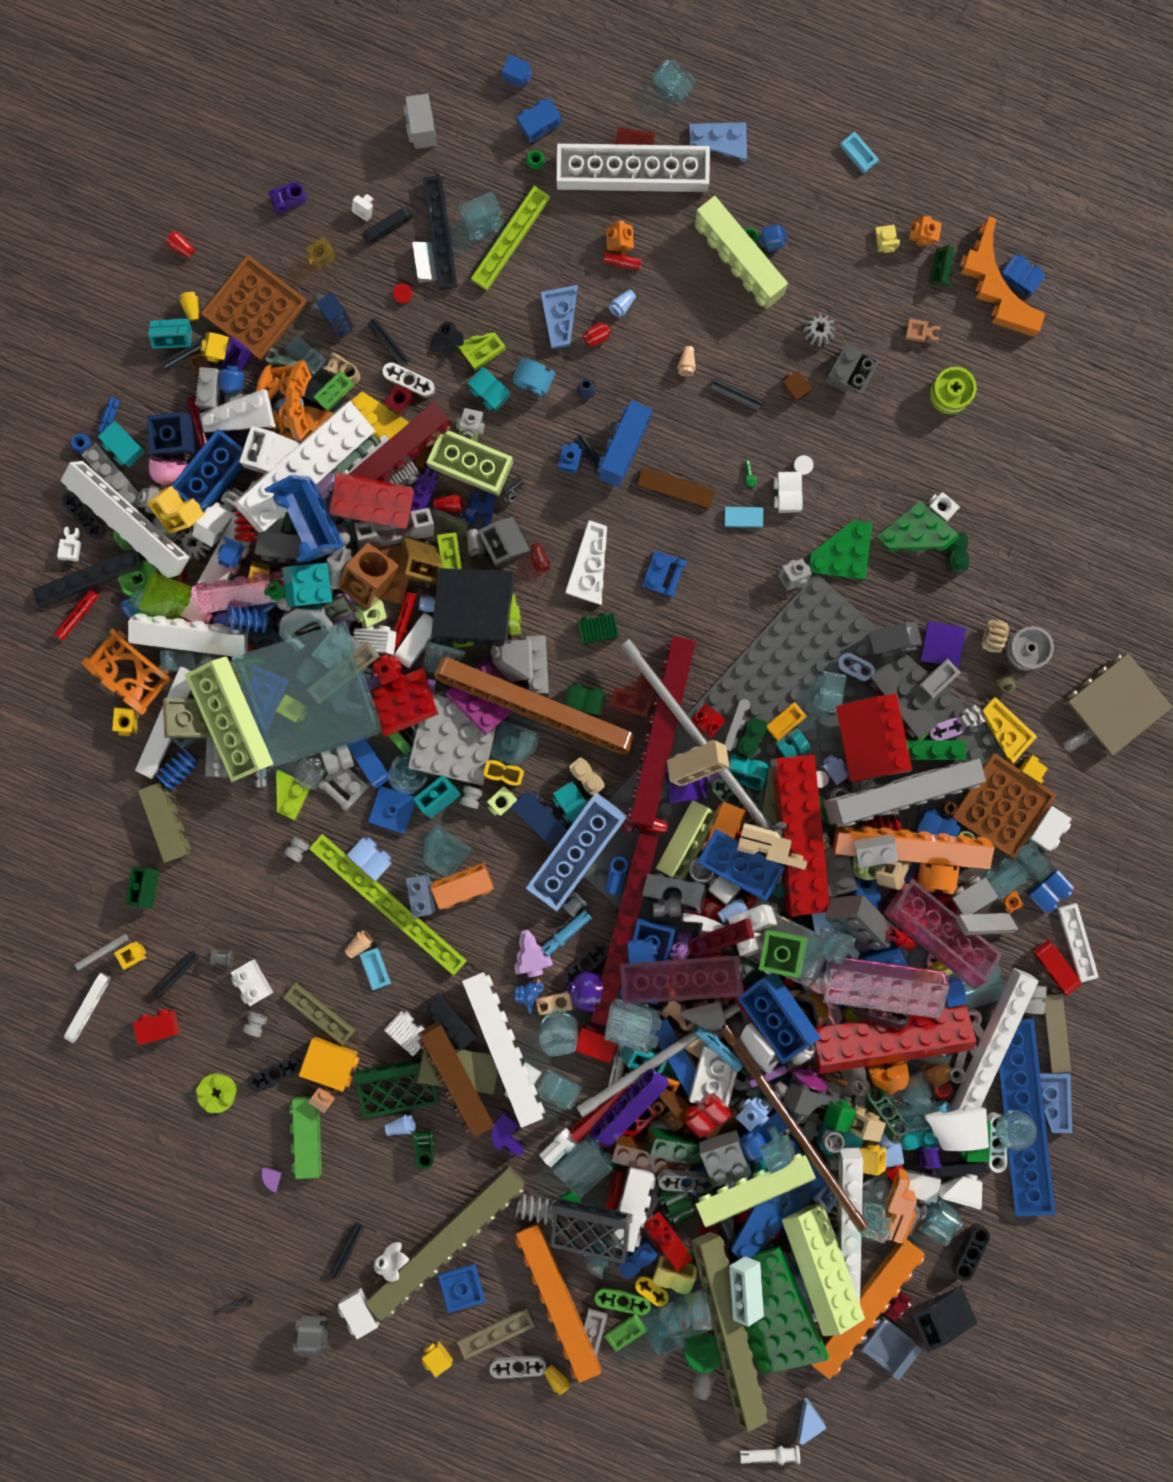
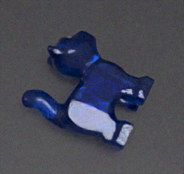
(480, 507)

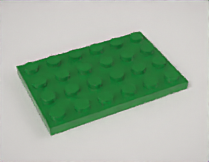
(786, 1332)

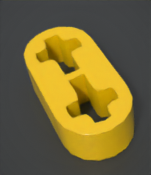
(648, 1294)

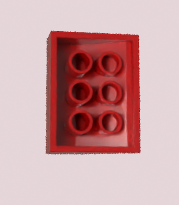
(873, 738)

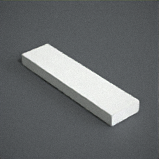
(1077, 942)

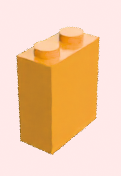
(329, 1064)

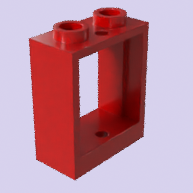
(668, 1241)

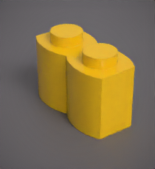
(498, 771)

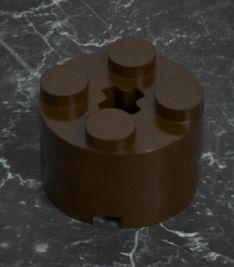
(813, 1007)

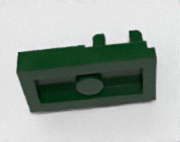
(941, 266)

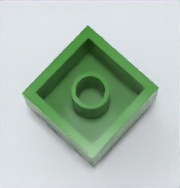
(783, 953)

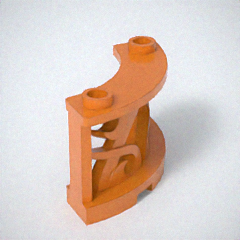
(292, 385)
(98, 664)

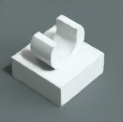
(363, 207)

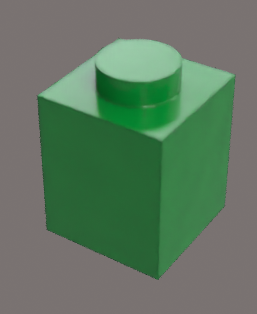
(840, 1116)

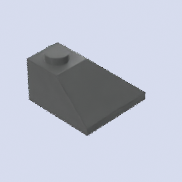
(704, 1012)

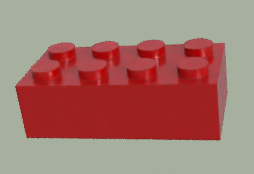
(370, 500)

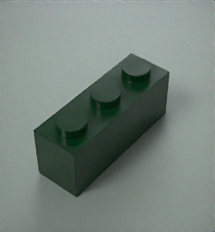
(673, 1146)

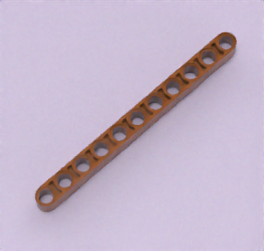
(534, 706)

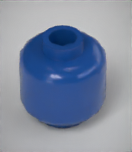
(773, 237)
(231, 380)
(750, 1146)

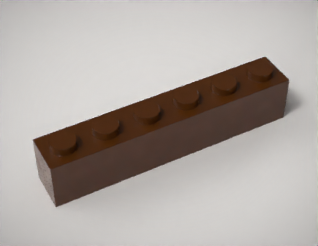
(457, 1083)

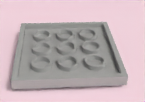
(451, 745)

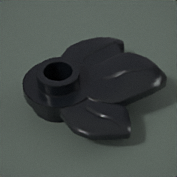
(447, 342)

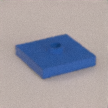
(392, 810)
(461, 1288)

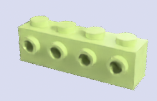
(686, 841)

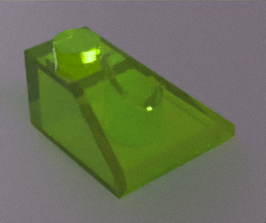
(165, 597)

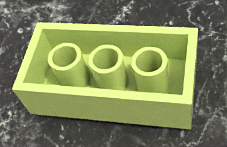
(470, 462)

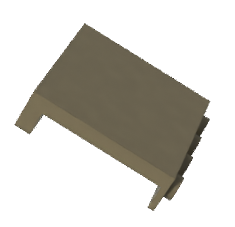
(1118, 703)

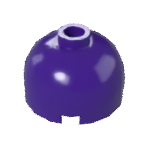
(586, 991)

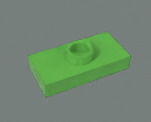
(334, 391)
(625, 1332)

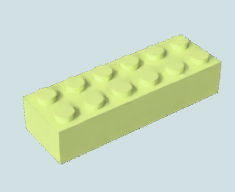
(740, 253)
(228, 718)
(754, 1191)
(823, 1269)

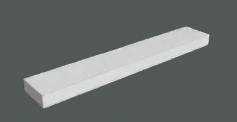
(157, 743)

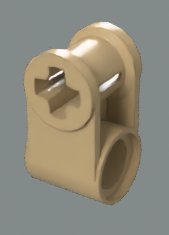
(337, 363)

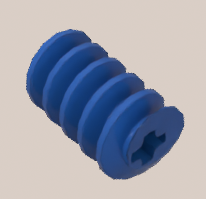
(246, 618)
(178, 769)

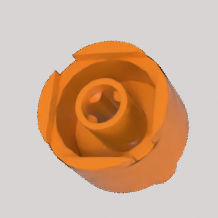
(938, 877)
(889, 1076)

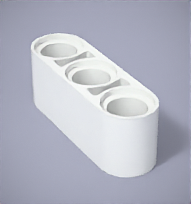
(415, 641)
(998, 1151)

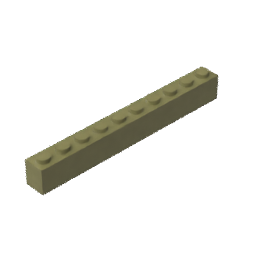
(446, 1242)
(729, 1334)

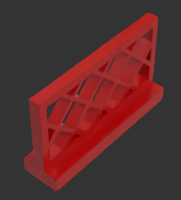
(585, 1124)

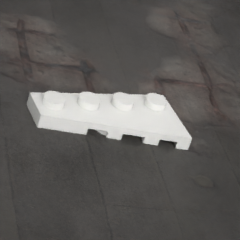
(240, 414)
(587, 572)

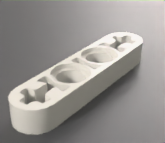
(87, 1007)

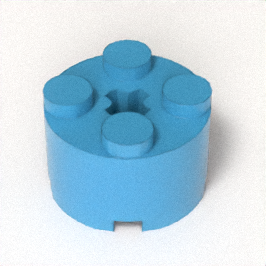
(533, 376)

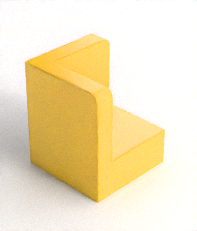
(1033, 768)

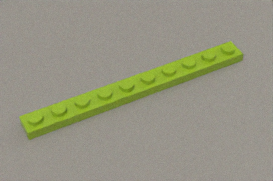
(388, 904)

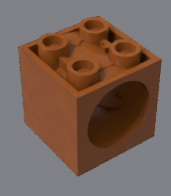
(367, 588)

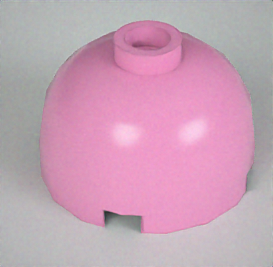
(165, 471)

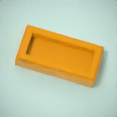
(785, 721)

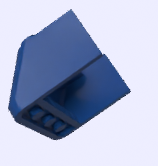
(308, 515)

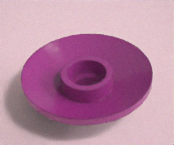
(809, 1078)

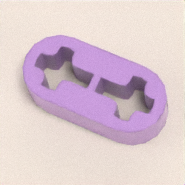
(947, 734)

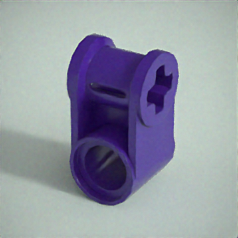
(286, 197)
(928, 1158)

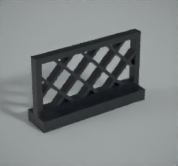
(589, 1214)

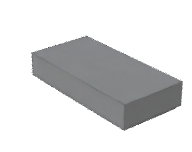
(939, 679)

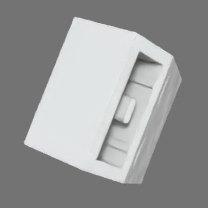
(265, 449)

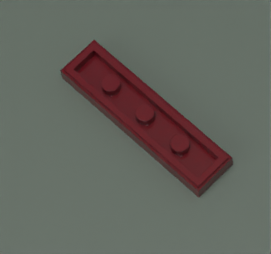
(721, 938)

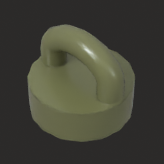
(1004, 680)

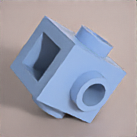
(754, 1113)

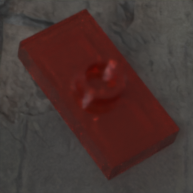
(634, 137)

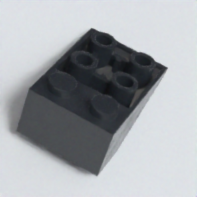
(943, 1318)

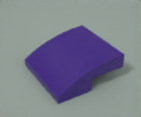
(942, 643)

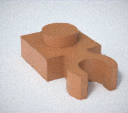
(918, 330)
(323, 1098)

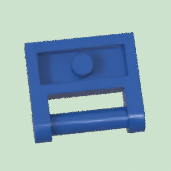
(658, 570)

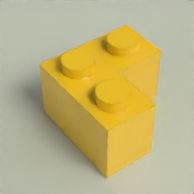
(172, 511)

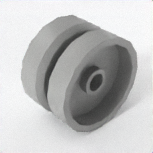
(1029, 637)

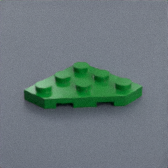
(918, 531)
(844, 553)

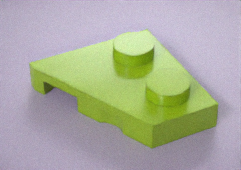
(481, 349)
(289, 795)

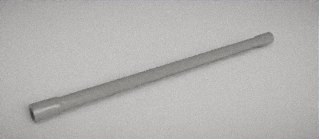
(633, 653)
(593, 1102)

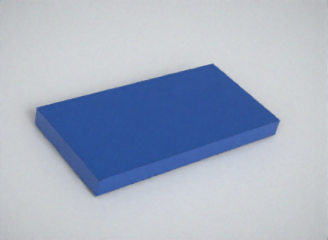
(743, 869)

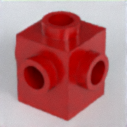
(384, 675)
(707, 720)

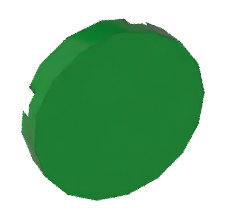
(702, 1353)

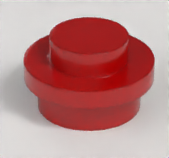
(943, 1092)

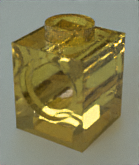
(320, 245)

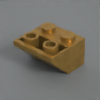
(419, 561)

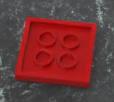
(404, 702)

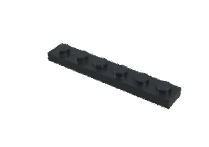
(440, 232)
(87, 578)

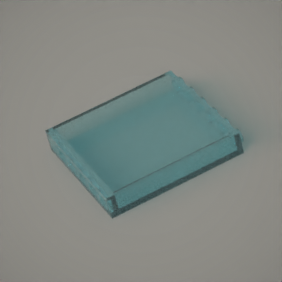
(307, 694)

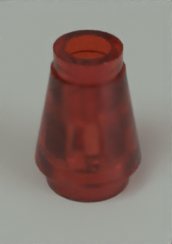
(540, 558)

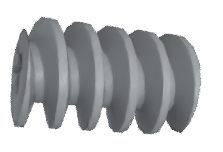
(536, 1209)

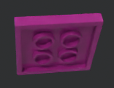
(479, 711)

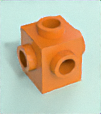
(925, 231)
(619, 237)

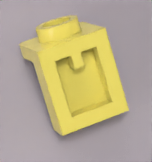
(886, 238)

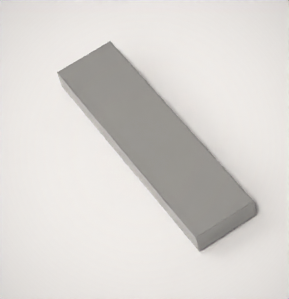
(986, 924)

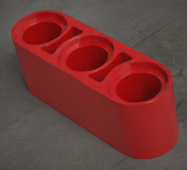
(1057, 967)

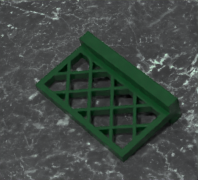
(388, 1072)

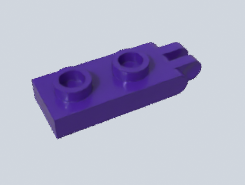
(424, 490)

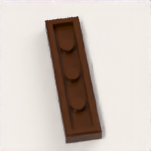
(676, 488)

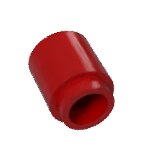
(596, 334)

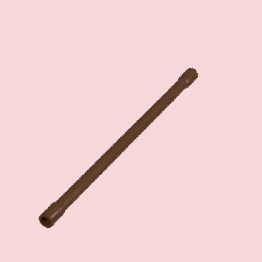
(854, 1215)

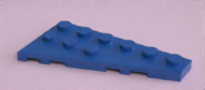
(767, 1217)

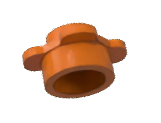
(1017, 903)

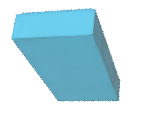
(859, 152)
(743, 517)
(375, 968)

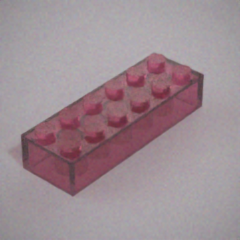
(939, 933)
(682, 979)
(886, 987)

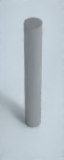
(101, 952)

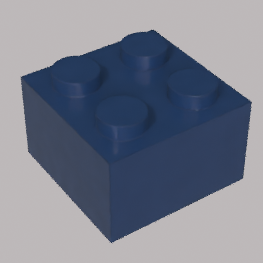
(170, 434)

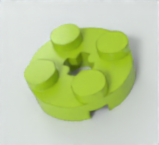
(205, 1090)

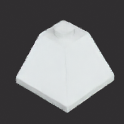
(963, 1190)

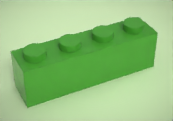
(306, 1139)

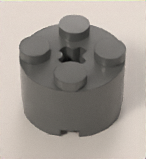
(311, 1336)

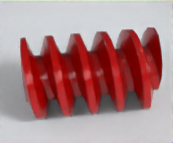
(244, 528)
(891, 823)

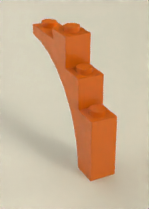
(1008, 308)

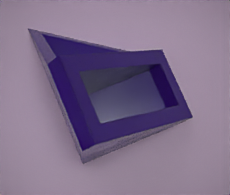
(236, 354)

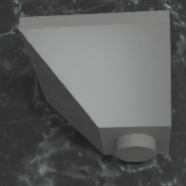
(514, 660)

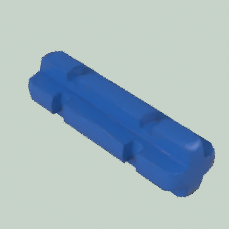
(109, 414)

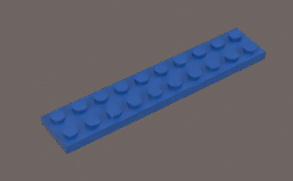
(1023, 1092)

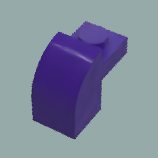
(501, 1134)

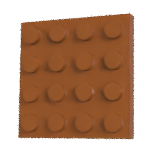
(254, 307)
(1004, 806)

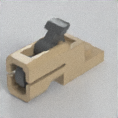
(771, 843)

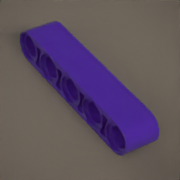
(629, 1107)

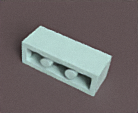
(746, 1291)

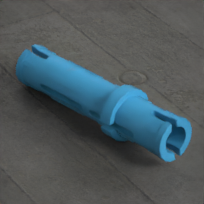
(562, 936)
(711, 1041)

